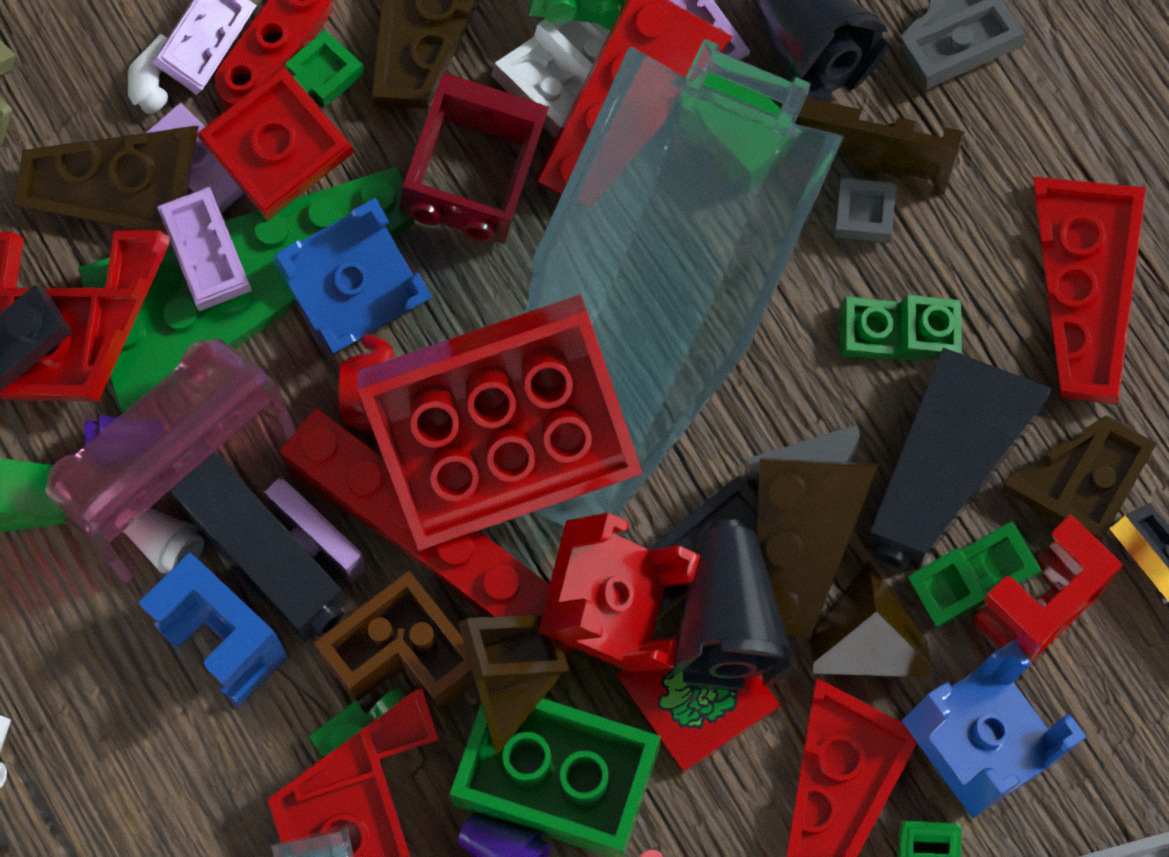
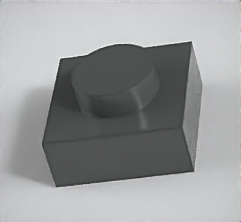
(865, 210)

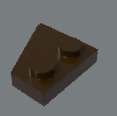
(1085, 475)

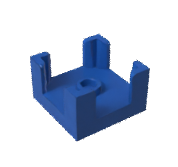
(350, 277)
(195, 597)
(987, 733)

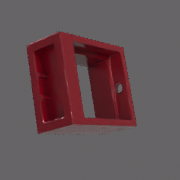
(483, 111)

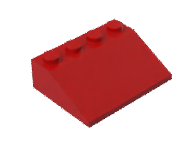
(498, 422)

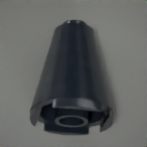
(823, 42)
(731, 615)

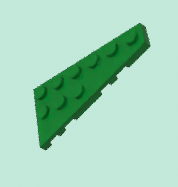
(169, 317)

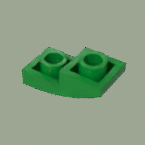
(899, 330)

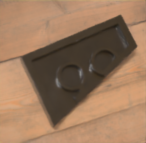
(110, 178)
(804, 528)

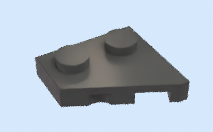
(959, 38)

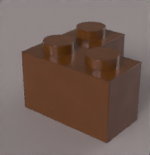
(397, 632)

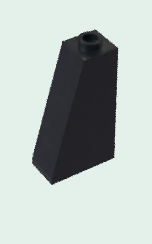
(954, 447)
(258, 547)

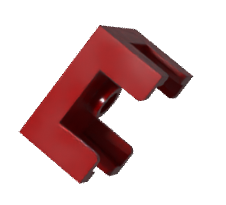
(1080, 574)
(611, 593)

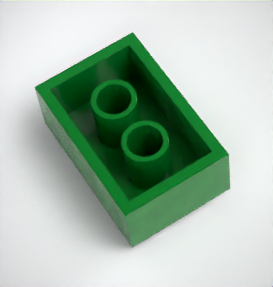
(560, 776)

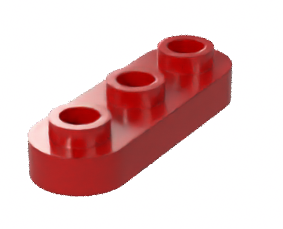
(254, 57)

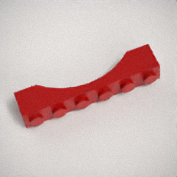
(359, 483)

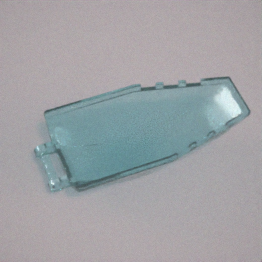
(678, 239)

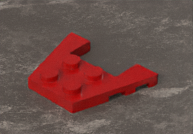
(96, 316)
(352, 787)

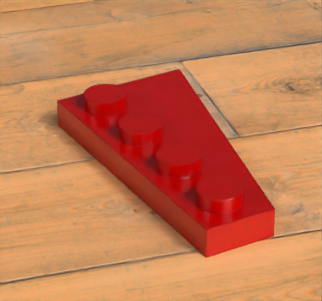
(653, 28)
(1090, 270)

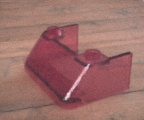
(161, 443)

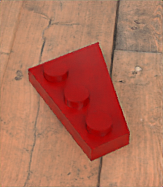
(845, 773)

